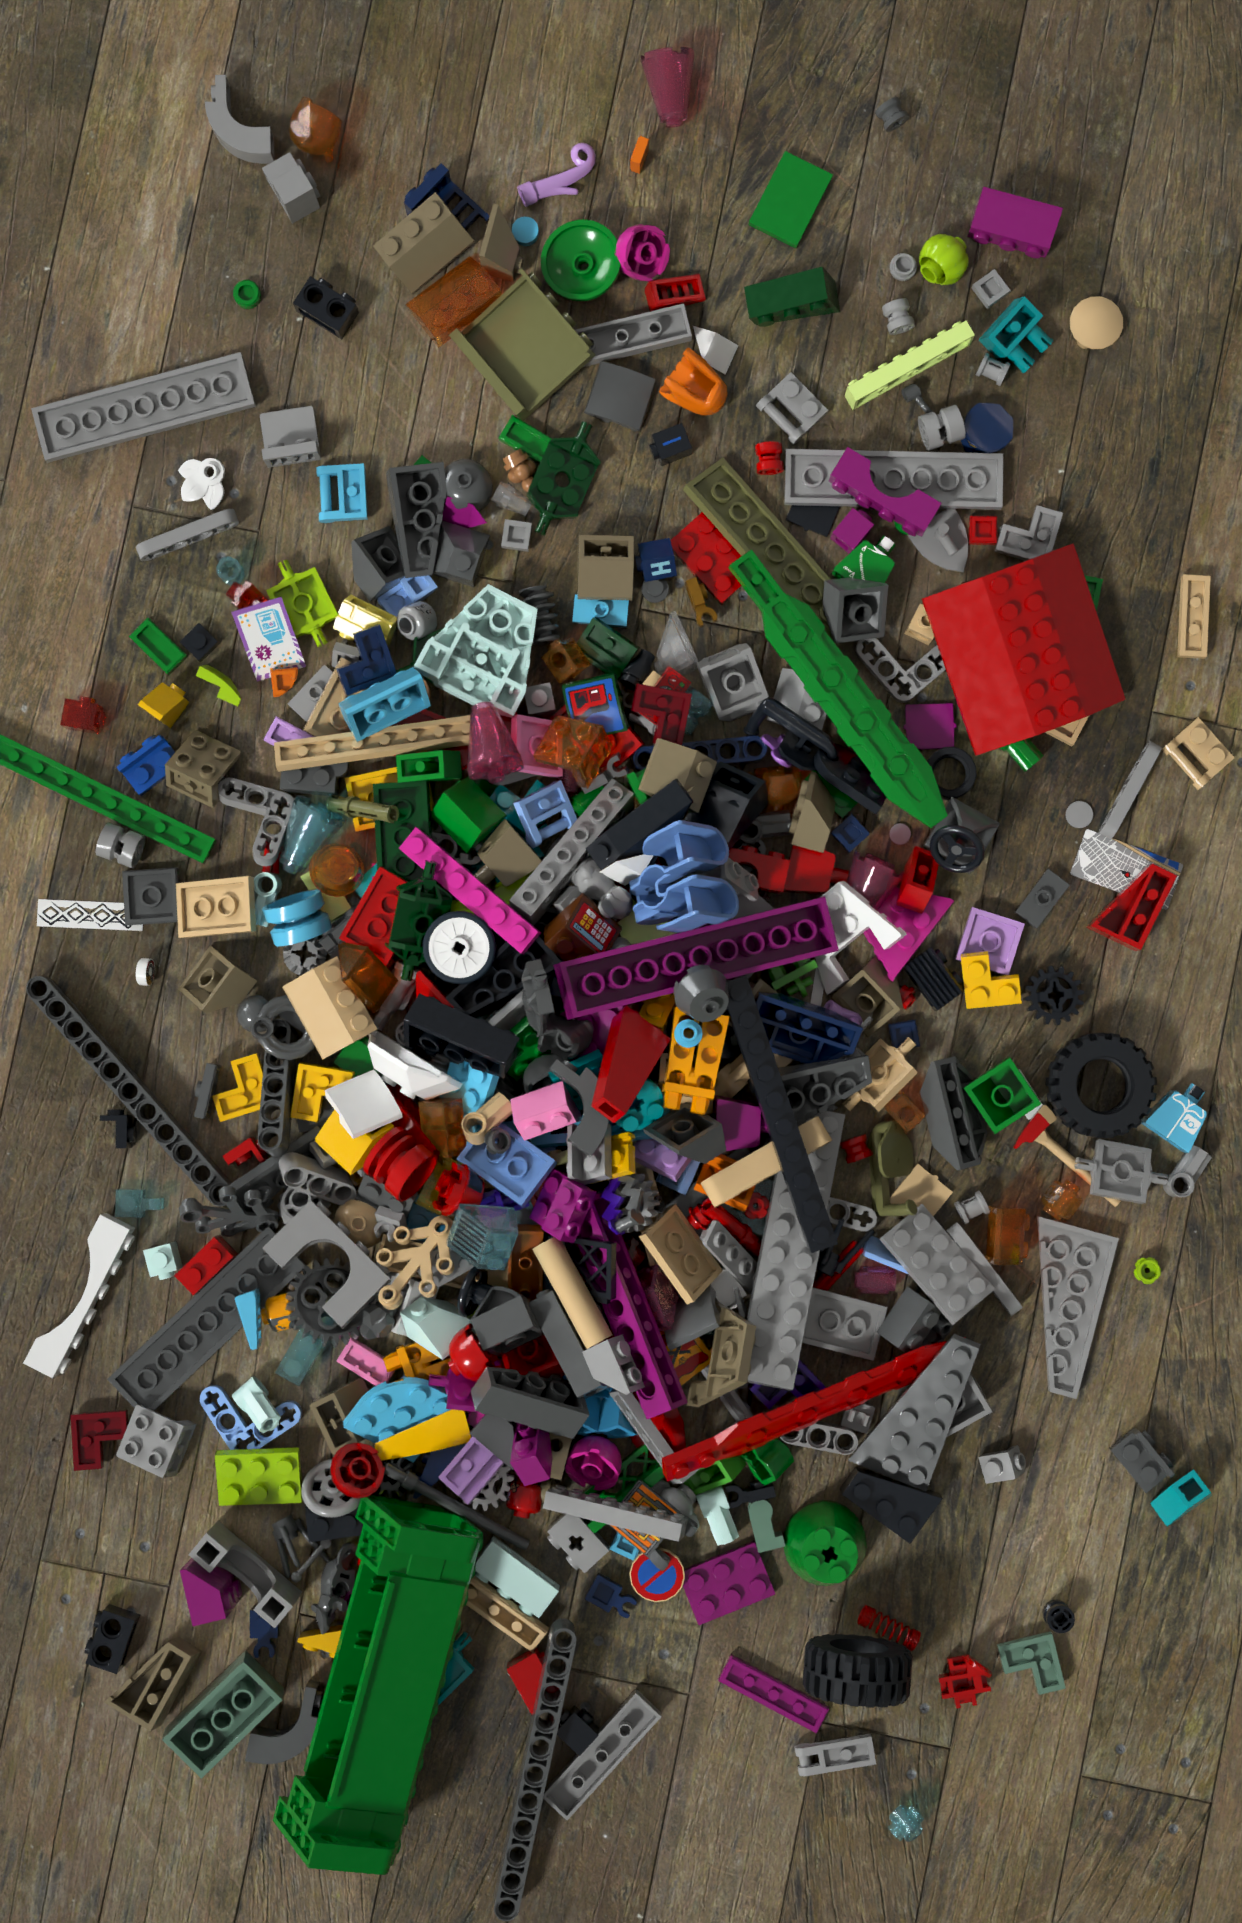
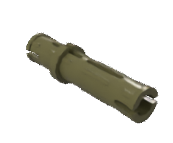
(354, 807)

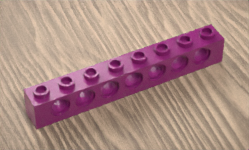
(633, 1318)

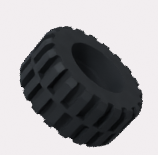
(1138, 1085)
(857, 1670)

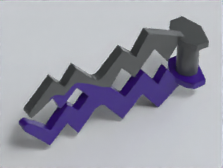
(612, 1213)

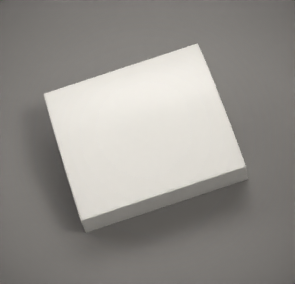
(363, 1104)

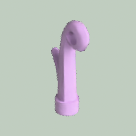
(558, 183)

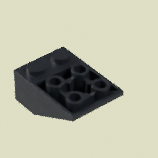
(731, 802)

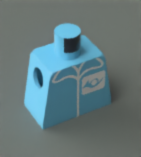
(1178, 1117)

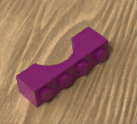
(854, 477)

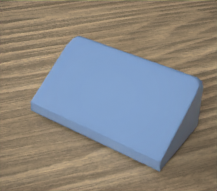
(876, 1250)

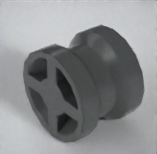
(892, 114)

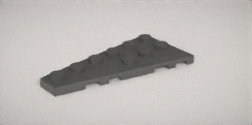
(916, 1426)

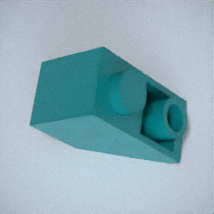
(1181, 1498)

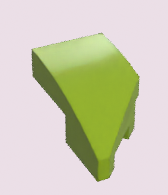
(228, 691)

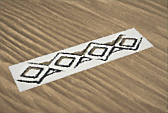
(83, 915)

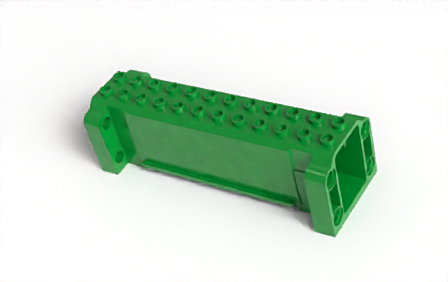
(382, 1687)

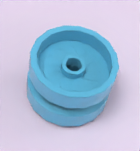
(297, 917)

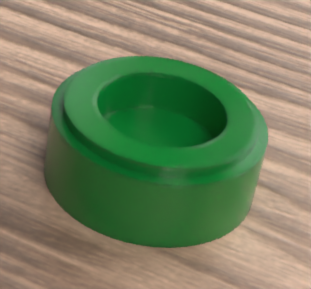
(247, 294)

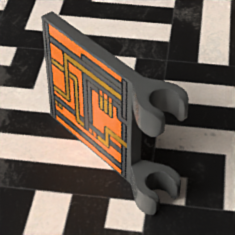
(644, 1495)

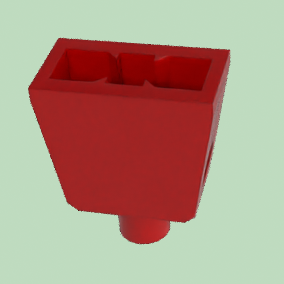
(812, 871)

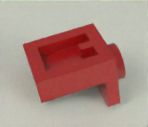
(241, 1152)

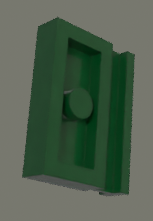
(606, 647)

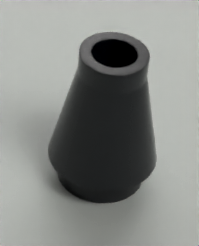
(637, 670)

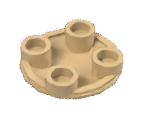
(1096, 323)

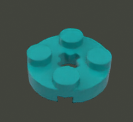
(648, 1110)

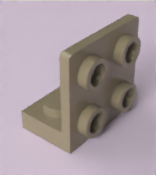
(199, 767)

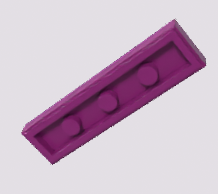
(773, 1693)

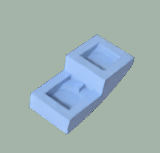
(406, 593)

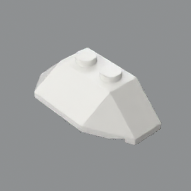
(408, 1069)

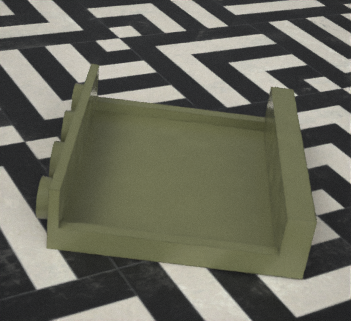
(524, 345)

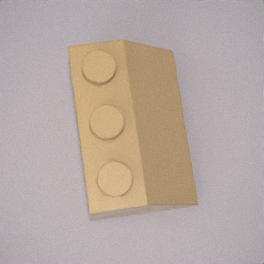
(329, 1008)

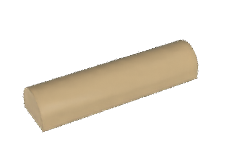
(572, 1292)
(505, 1614)

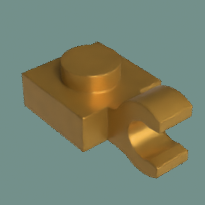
(697, 595)

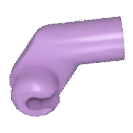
(851, 1015)

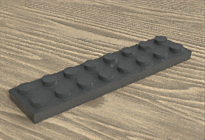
(200, 1326)

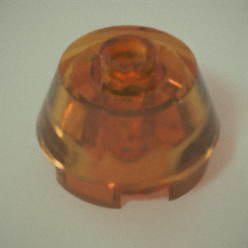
(336, 869)

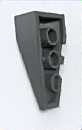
(417, 509)

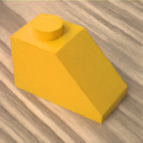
(165, 703)

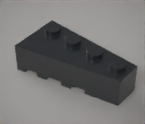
(502, 979)

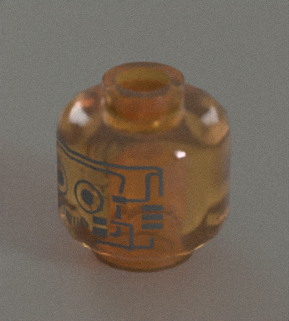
(1061, 1200)

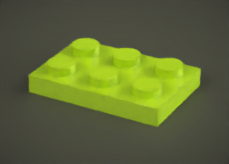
(258, 1476)

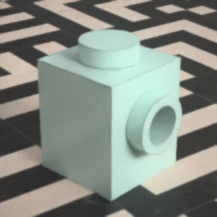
(163, 1260)

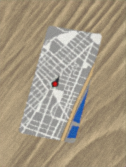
(1117, 863)

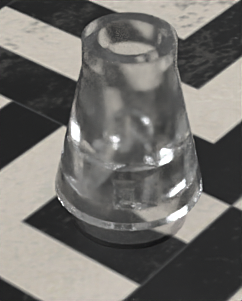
(511, 499)

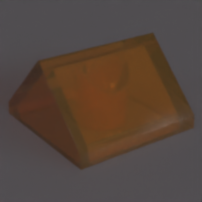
(365, 975)

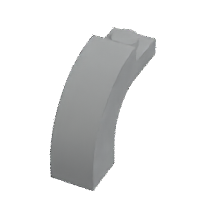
(244, 142)

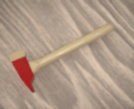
(1036, 1131)

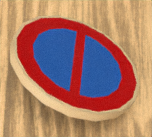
(657, 1584)

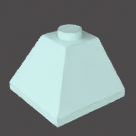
(433, 1324)

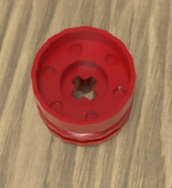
(400, 1163)

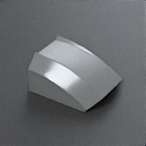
(733, 682)

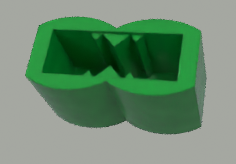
(769, 1461)

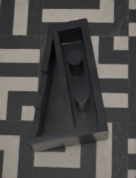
(891, 1501)

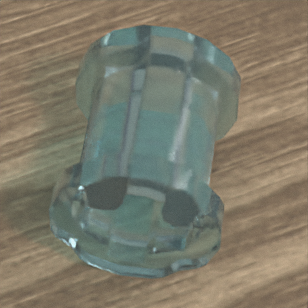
(222, 570)

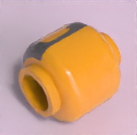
(275, 1313)

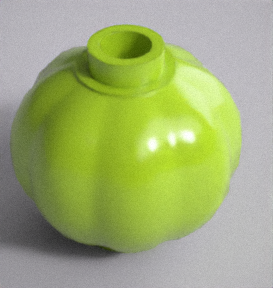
(943, 259)

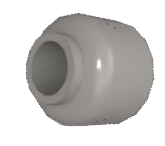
(416, 620)

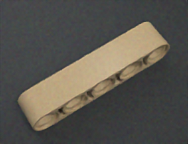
(759, 1165)

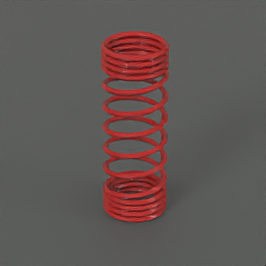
(865, 1617)

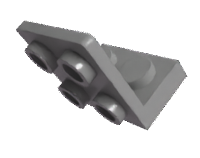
(289, 437)
(155, 1442)

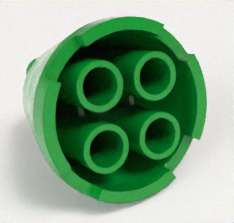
(818, 1528)

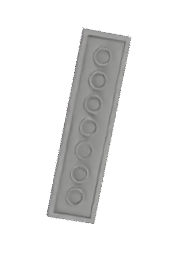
(143, 407)
(948, 477)

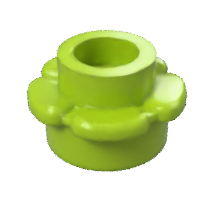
(1152, 1275)

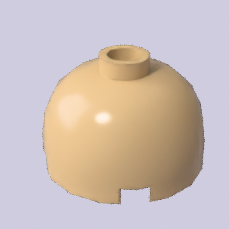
(359, 1220)

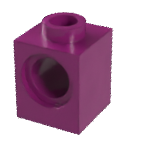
(852, 530)

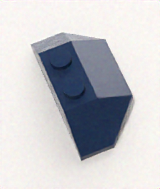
(806, 1030)

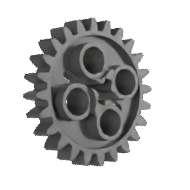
(310, 1315)

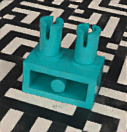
(1010, 328)

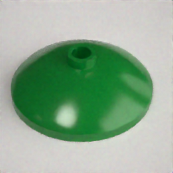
(570, 248)

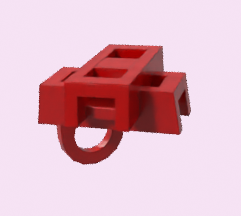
(961, 1676)

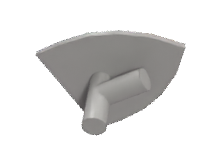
(944, 541)

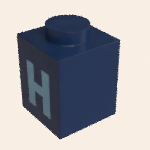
(656, 560)

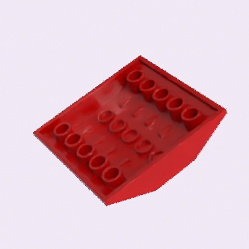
(1024, 650)

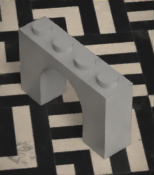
(312, 1227)
(225, 1550)

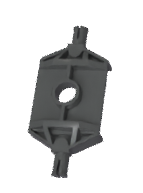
(537, 997)

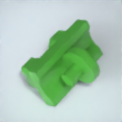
(780, 977)

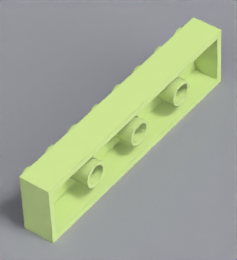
(909, 365)

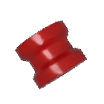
(856, 1148)

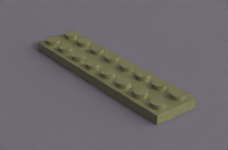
(751, 525)

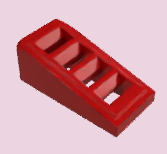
(672, 284)

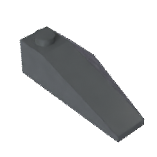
(820, 1084)

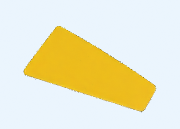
(431, 1435)

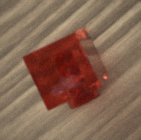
(83, 715)

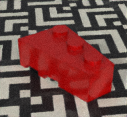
(1135, 908)

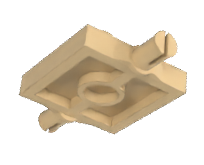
(888, 1072)

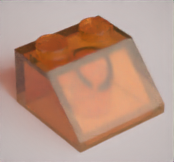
(1006, 1235)

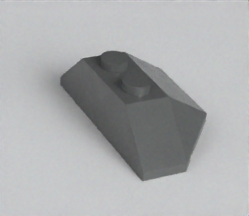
(951, 1115)

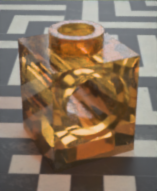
(575, 659)

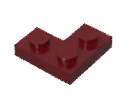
(668, 705)
(88, 1433)

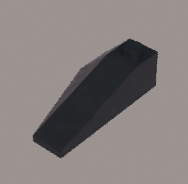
(628, 835)

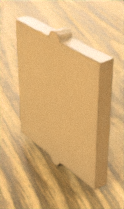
(922, 1189)

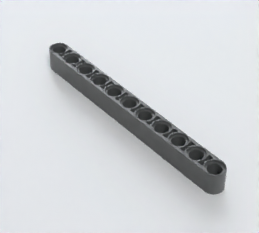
(119, 1084)
(534, 1782)

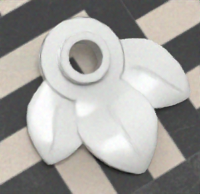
(199, 484)

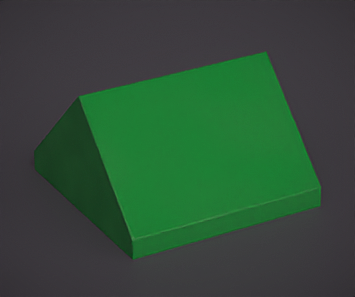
(467, 814)

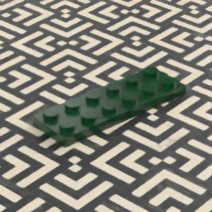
(414, 811)

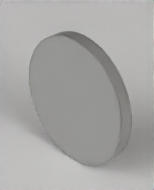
(1079, 814)

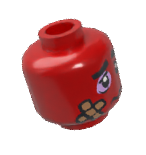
(524, 1498)

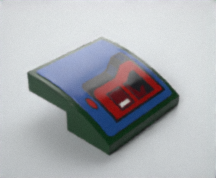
(596, 702)

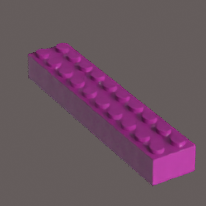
(730, 947)

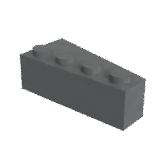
(530, 1400)

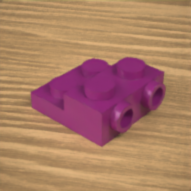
(562, 1206)

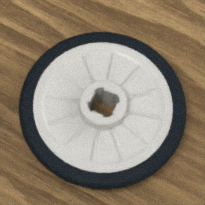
(469, 931)

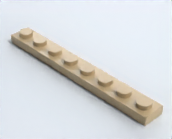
(387, 742)

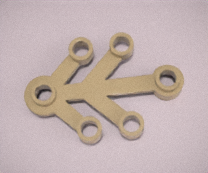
(419, 1258)

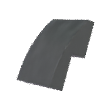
(619, 396)
(693, 1319)

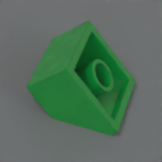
(1002, 1095)

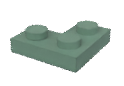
(1035, 1653)

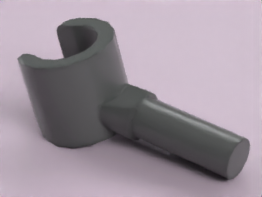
(913, 392)

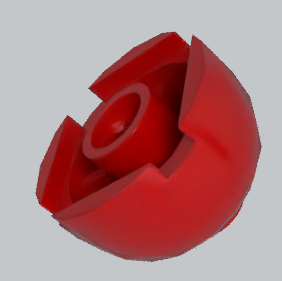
(468, 1356)

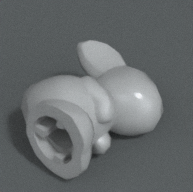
(613, 900)

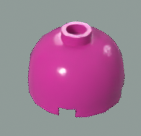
(642, 252)
(594, 1462)

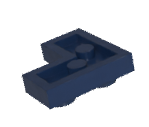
(374, 665)

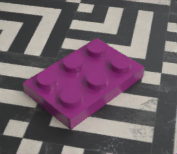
(727, 1583)

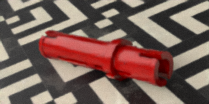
(741, 1232)

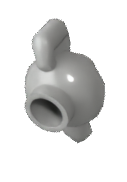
(681, 1498)

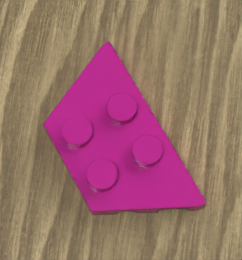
(916, 926)

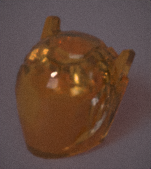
(314, 129)

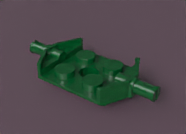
(575, 460)
(416, 900)

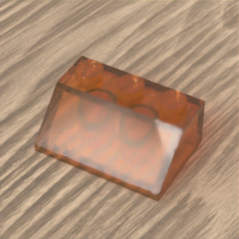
(454, 300)

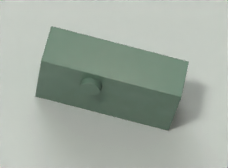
(223, 1714)

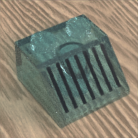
(484, 1235)

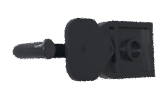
(815, 751)

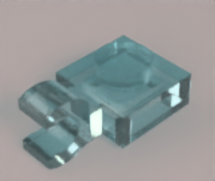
(133, 1203)

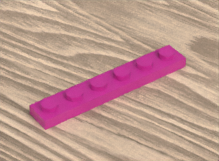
(471, 891)

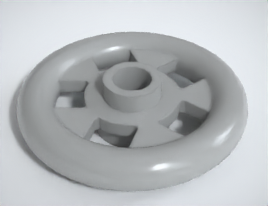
(313, 1498)

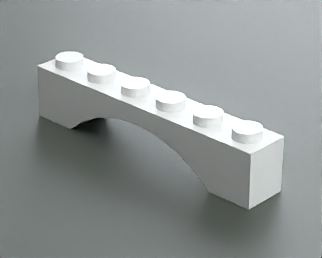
(106, 1243)

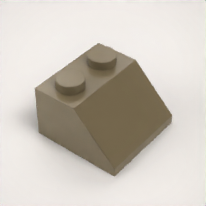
(673, 762)

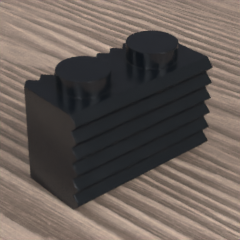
(934, 978)

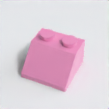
(544, 1110)

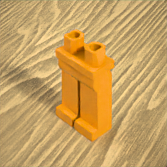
(699, 1080)
(415, 1362)

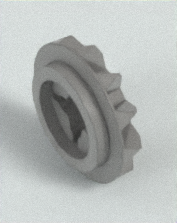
(294, 961)

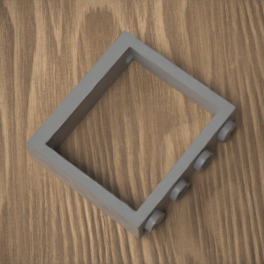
(652, 1437)

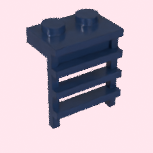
(439, 181)

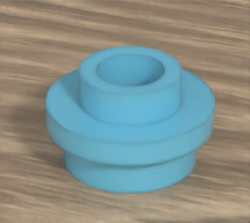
(681, 1039)

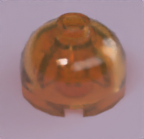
(781, 785)

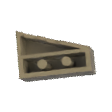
(156, 1685)

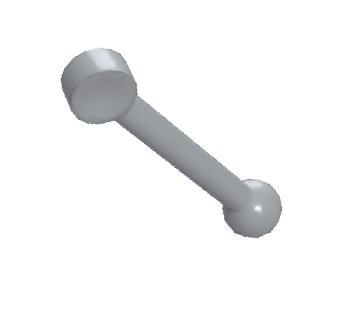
(297, 1576)

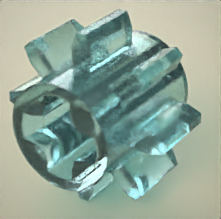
(905, 1823)

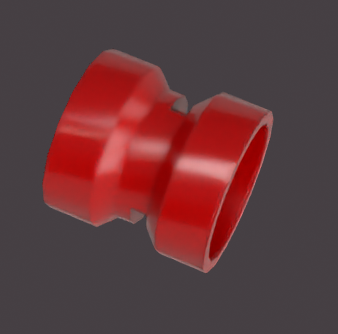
(769, 458)

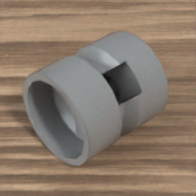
(941, 427)
(112, 840)

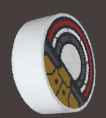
(145, 971)

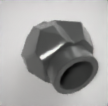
(377, 1321)

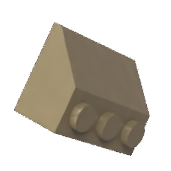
(423, 243)

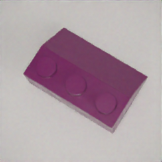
(1014, 222)
(209, 1594)

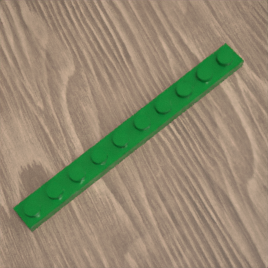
(105, 800)

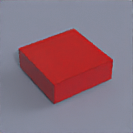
(982, 530)

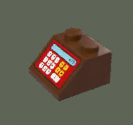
(580, 930)

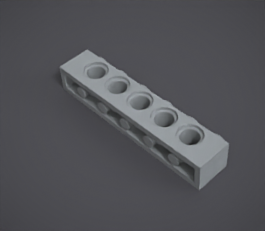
(557, 867)

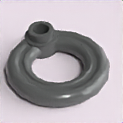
(269, 1041)

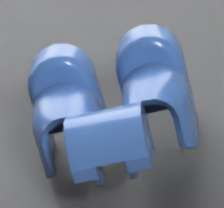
(694, 899)

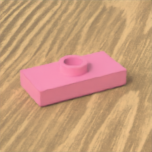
(364, 1362)

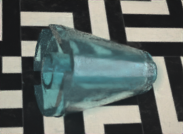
(307, 831)

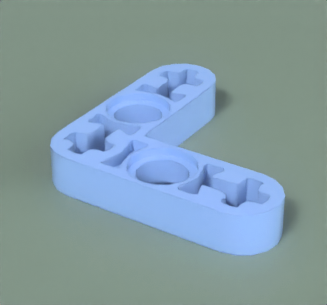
(241, 1429)

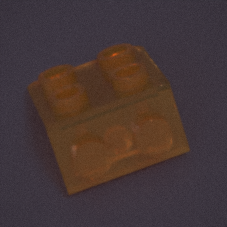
(575, 747)

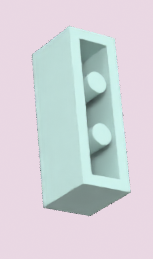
(515, 1578)

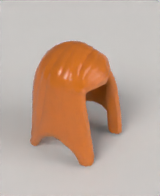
(695, 385)

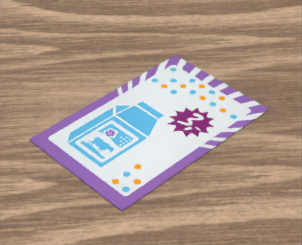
(268, 637)

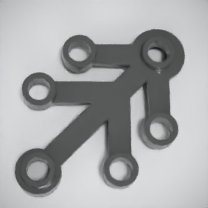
(193, 1211)

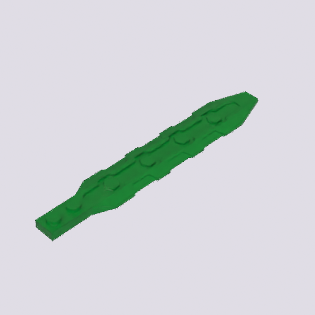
(842, 694)

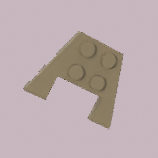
(729, 1358)

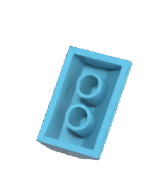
(385, 703)

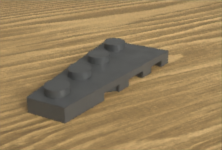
(267, 1175)

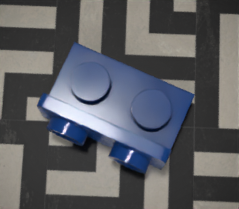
(147, 765)

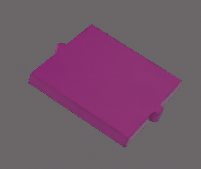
(930, 725)

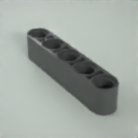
(281, 1100)

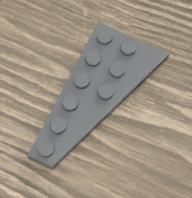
(1073, 1285)

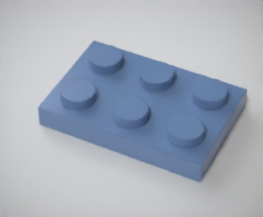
(514, 1172)

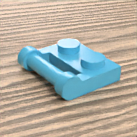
(350, 491)

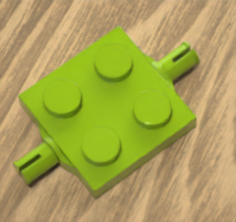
(305, 601)

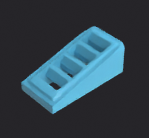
(250, 1314)

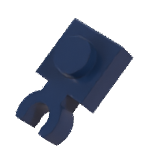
(606, 1593)
(264, 1632)

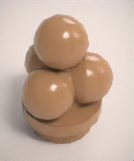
(520, 468)

